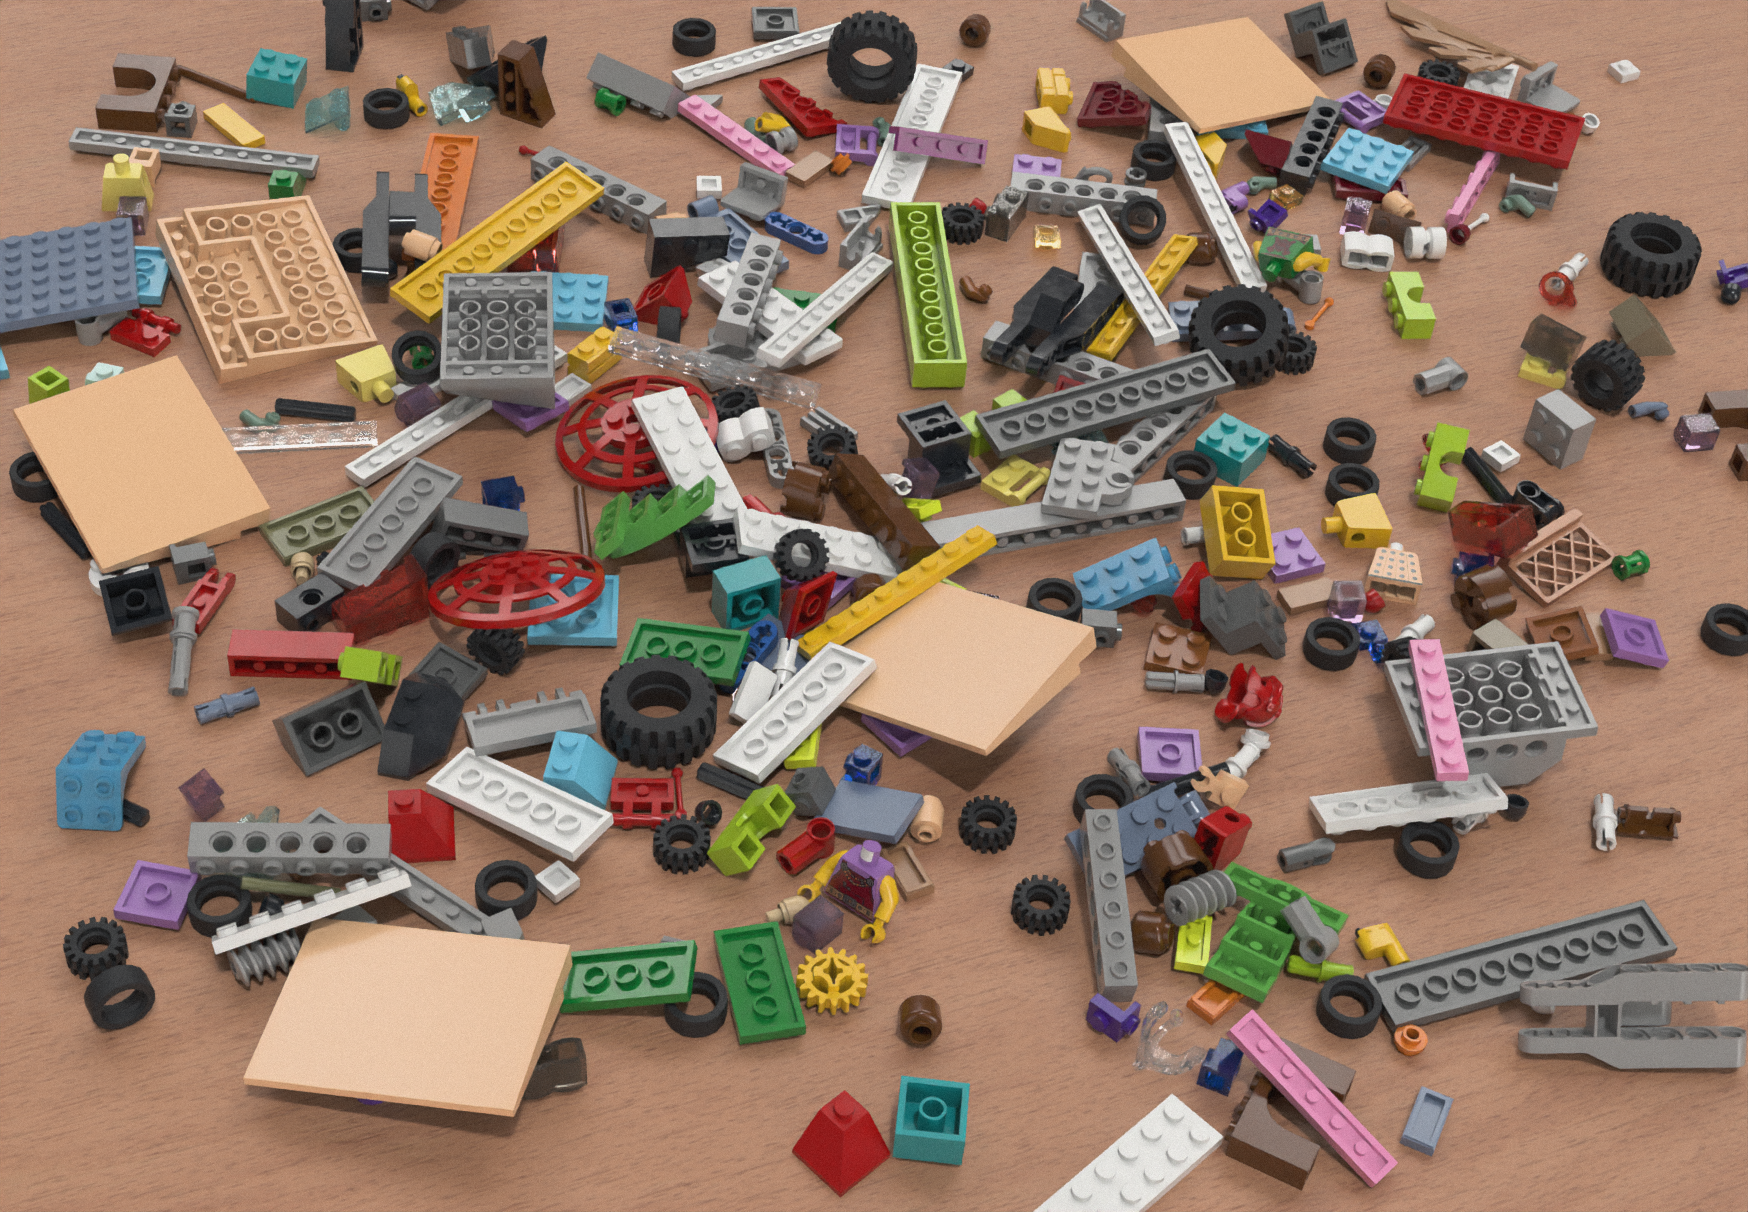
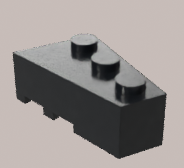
(343, 34)
(684, 242)

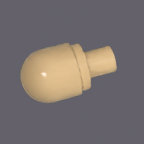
(302, 567)
(787, 909)

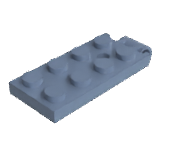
(737, 228)
(1181, 315)
(1138, 826)

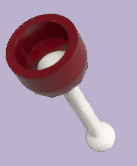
(1461, 233)

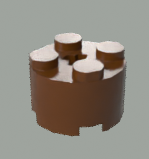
(805, 491)
(1483, 595)
(1173, 861)

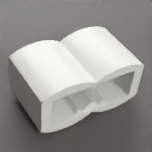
(1366, 251)
(745, 434)

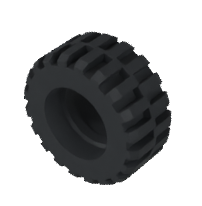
(875, 32)
(1650, 255)
(1247, 307)
(658, 683)

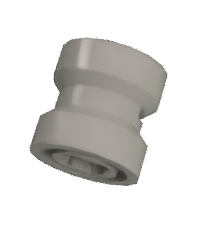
(782, 140)

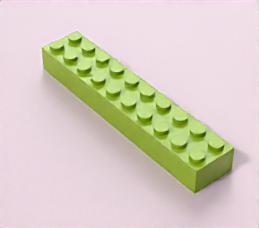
(927, 295)

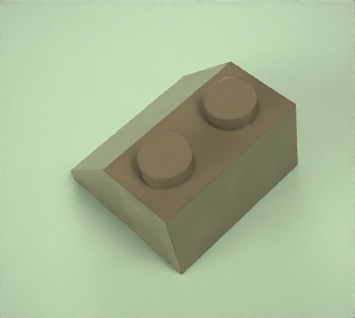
(1640, 329)

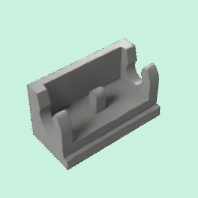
(1102, 19)
(1538, 195)
(859, 244)

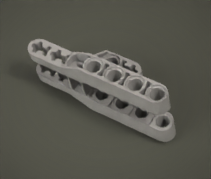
(1642, 998)

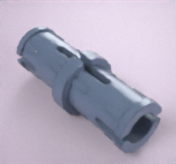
(226, 705)

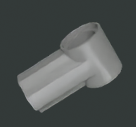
(1308, 284)
(91, 328)
(1445, 374)
(1310, 929)

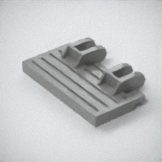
(528, 722)

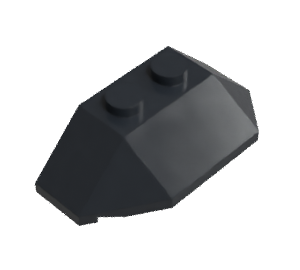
(489, 75)
(419, 726)

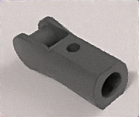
(1306, 854)

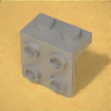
(1539, 90)
(757, 192)

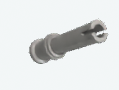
(182, 638)

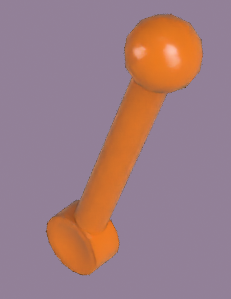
(1310, 324)

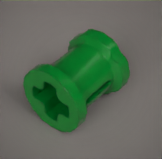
(609, 101)
(418, 357)
(1630, 564)

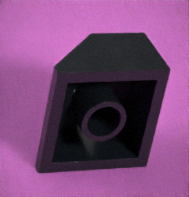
(135, 600)

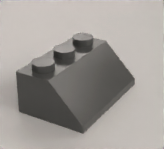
(331, 728)

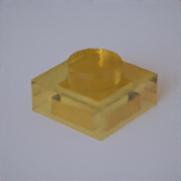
(1286, 197)
(1046, 236)

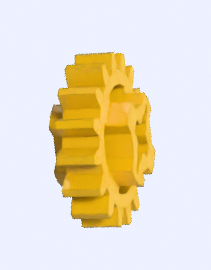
(815, 981)

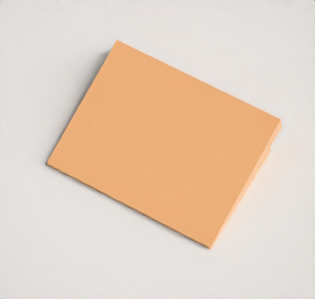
(1216, 74)
(263, 285)
(142, 465)
(966, 666)
(412, 1016)

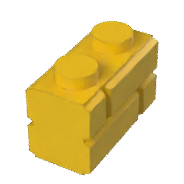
(1053, 89)
(591, 356)

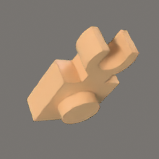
(1221, 789)

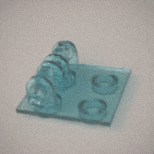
(328, 109)

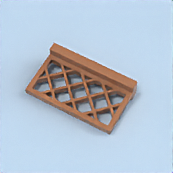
(1549, 536)

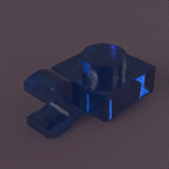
(1371, 638)

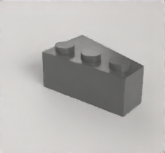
(471, 46)
(481, 527)

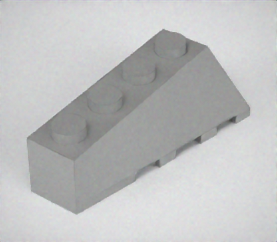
(636, 85)

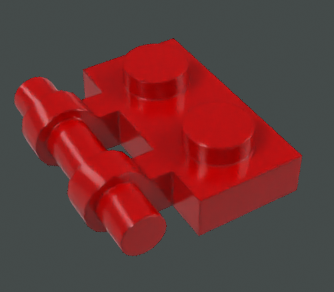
(142, 337)
(1188, 595)
(641, 794)

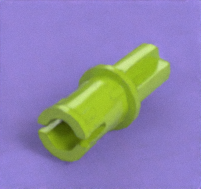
(1320, 971)

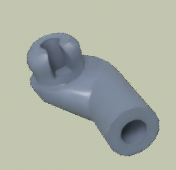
(1644, 408)

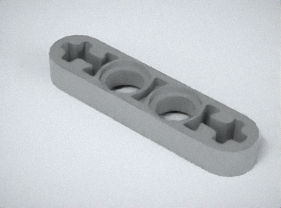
(778, 448)

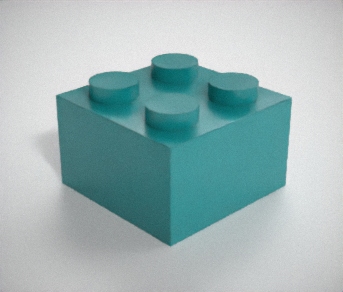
(276, 78)
(1233, 448)
(745, 593)
(931, 1120)

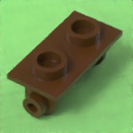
(1391, 225)
(1641, 822)

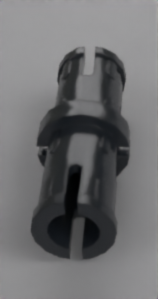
(1291, 456)

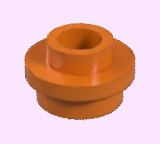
(840, 163)
(1410, 1046)

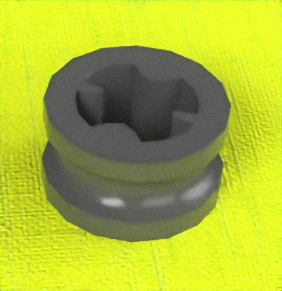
(1135, 177)

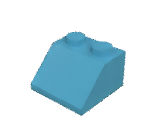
(580, 768)

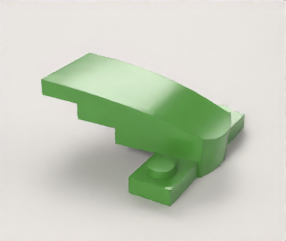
(650, 520)
(1261, 938)

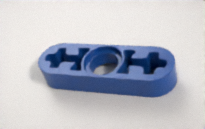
(810, 240)
(767, 644)

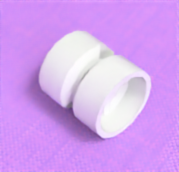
(1425, 242)

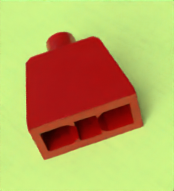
(1224, 834)

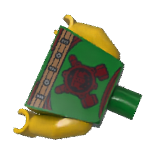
(1286, 254)

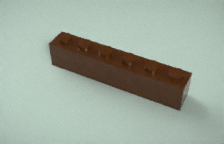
(881, 510)

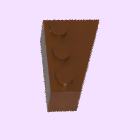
(522, 86)

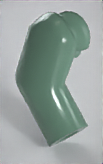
(749, 126)
(883, 128)
(1258, 183)
(1517, 202)
(251, 419)

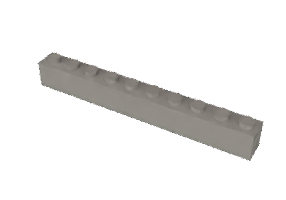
(1027, 527)

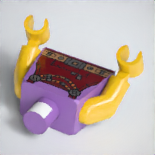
(861, 883)

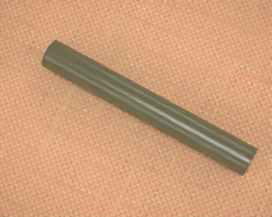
(282, 887)

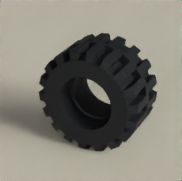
(1612, 360)

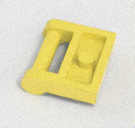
(1537, 370)
(1010, 476)

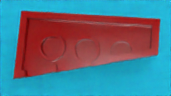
(799, 109)

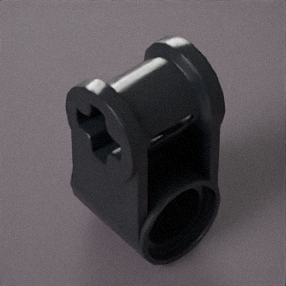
(1530, 493)

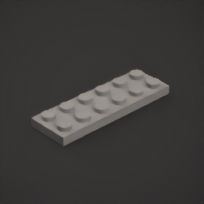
(390, 524)

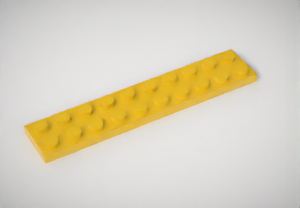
(500, 237)

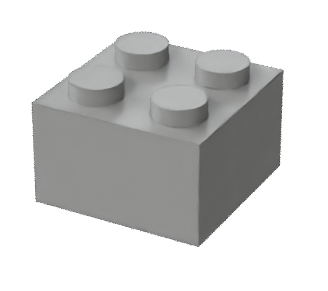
(1559, 429)

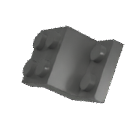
(1327, 40)
(1242, 617)

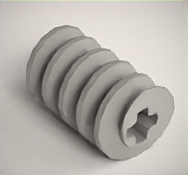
(1199, 897)
(264, 956)

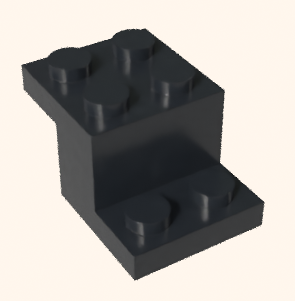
(945, 441)
(707, 547)

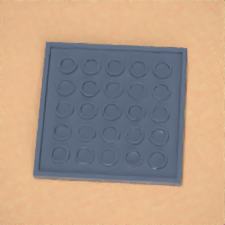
(68, 274)

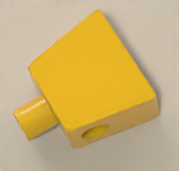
(1359, 523)

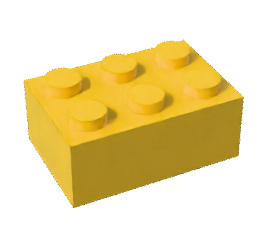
(1237, 532)

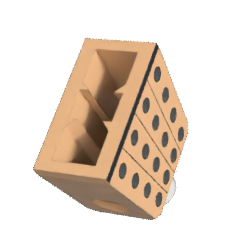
(1395, 574)

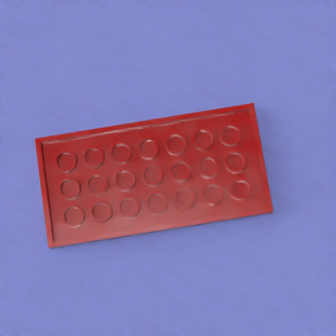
(1484, 121)

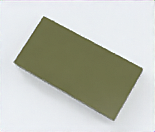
(316, 526)

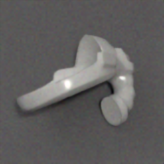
(1085, 173)

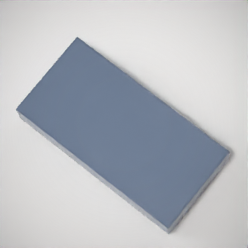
(1426, 1121)

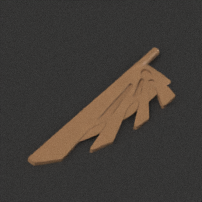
(1457, 42)

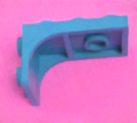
(1128, 577)
(94, 780)

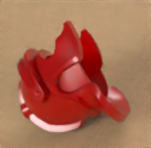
(1251, 698)

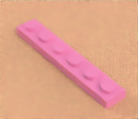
(733, 135)
(1471, 192)
(1438, 710)
(1312, 1098)

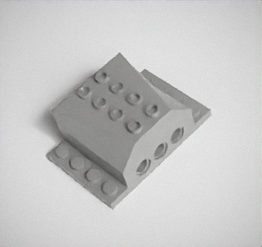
(499, 337)
(1509, 706)

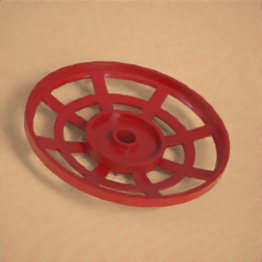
(621, 432)
(516, 578)

